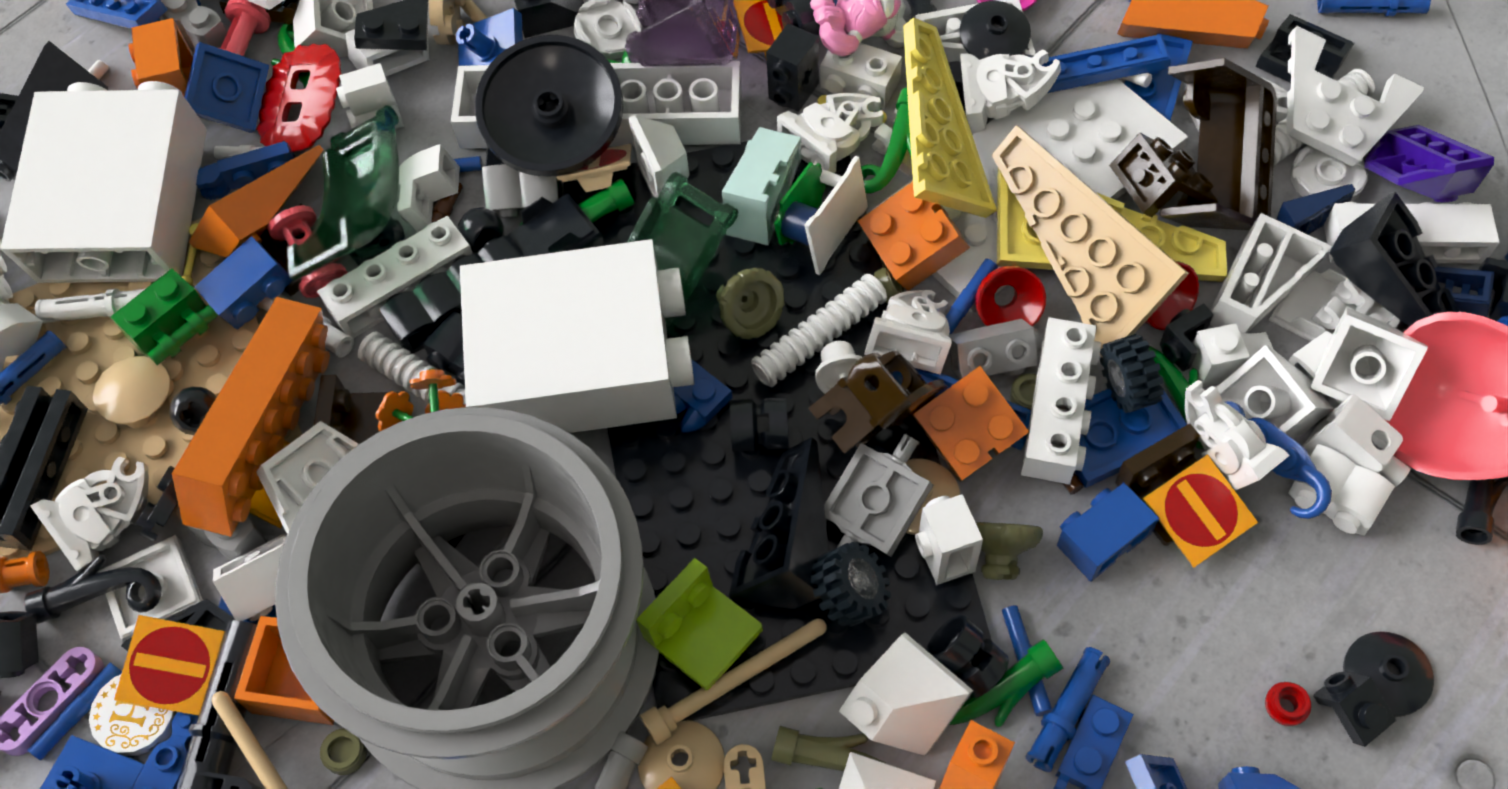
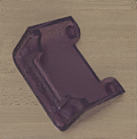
(685, 33)

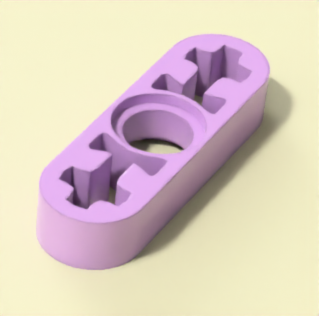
(28, 703)

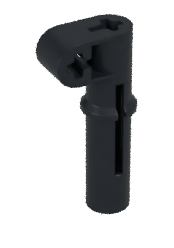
(211, 742)

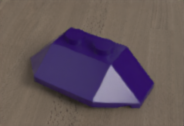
(1428, 163)

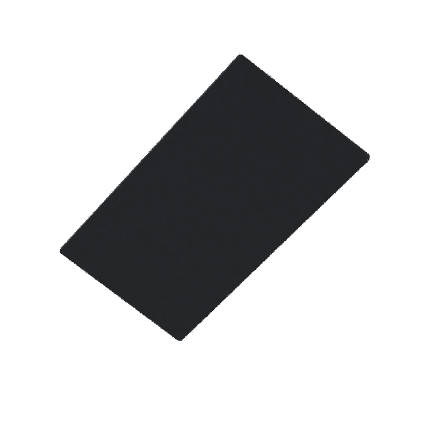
(703, 497)

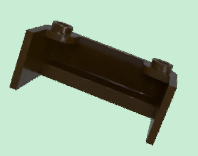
(1233, 145)

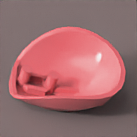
(1457, 399)

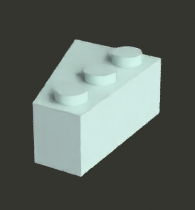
(761, 183)

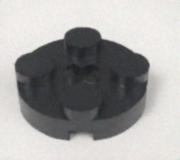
(160, 512)

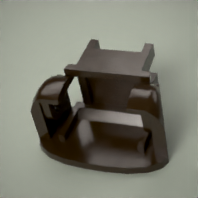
(877, 409)

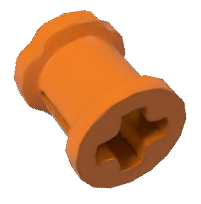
(24, 571)

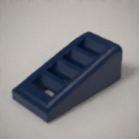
(1312, 211)
(1468, 280)

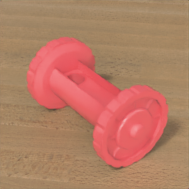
(245, 20)
(293, 223)

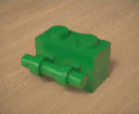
(164, 317)

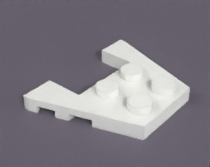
(1334, 115)
(299, 467)

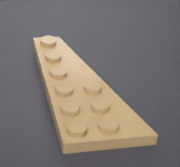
(1096, 253)

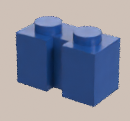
(243, 283)
(1106, 530)

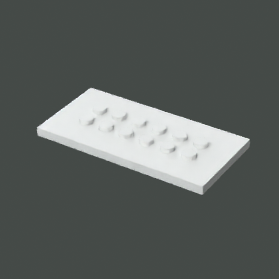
(1083, 131)

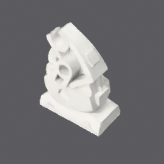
(1003, 84)
(831, 128)
(914, 329)
(1229, 438)
(92, 516)

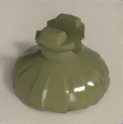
(751, 303)
(1003, 544)

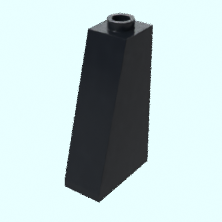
(51, 72)

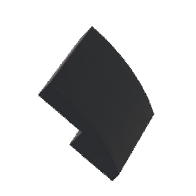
(1278, 52)

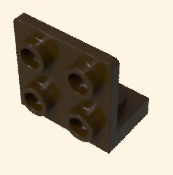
(1157, 172)
(348, 412)
(1158, 465)

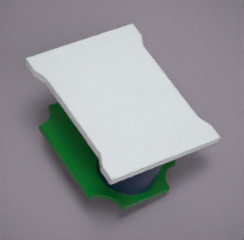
(826, 226)

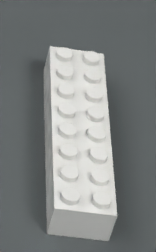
(696, 100)

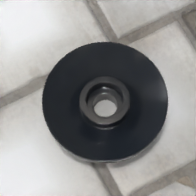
(984, 40)
(1401, 692)

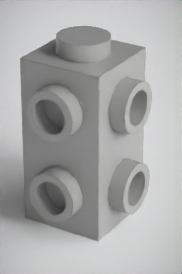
(996, 348)

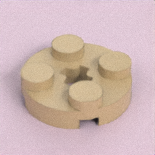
(447, 17)

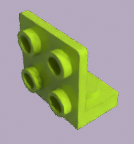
(698, 626)

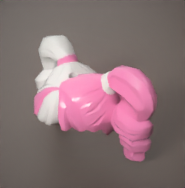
(854, 20)

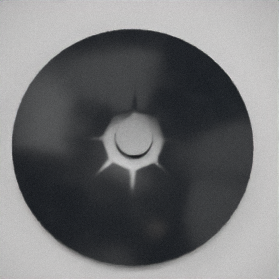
(549, 105)

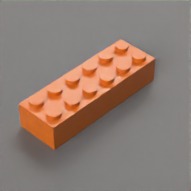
(251, 417)

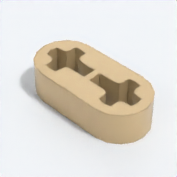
(756, 774)

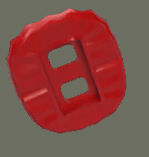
(316, 98)

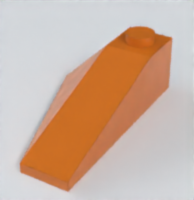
(251, 207)

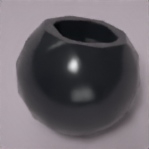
(480, 227)
(190, 408)

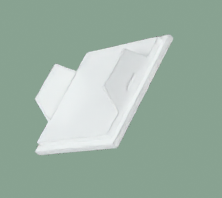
(1303, 302)

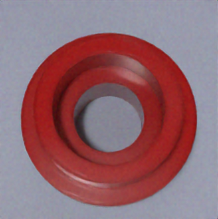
(1293, 693)

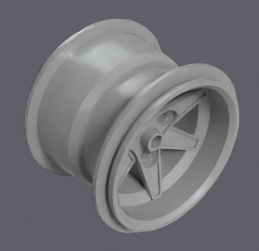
(399, 506)

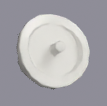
(836, 363)

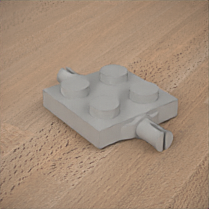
(877, 497)

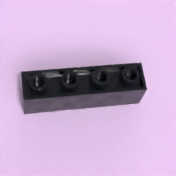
(34, 459)

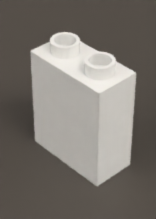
(105, 184)
(575, 336)

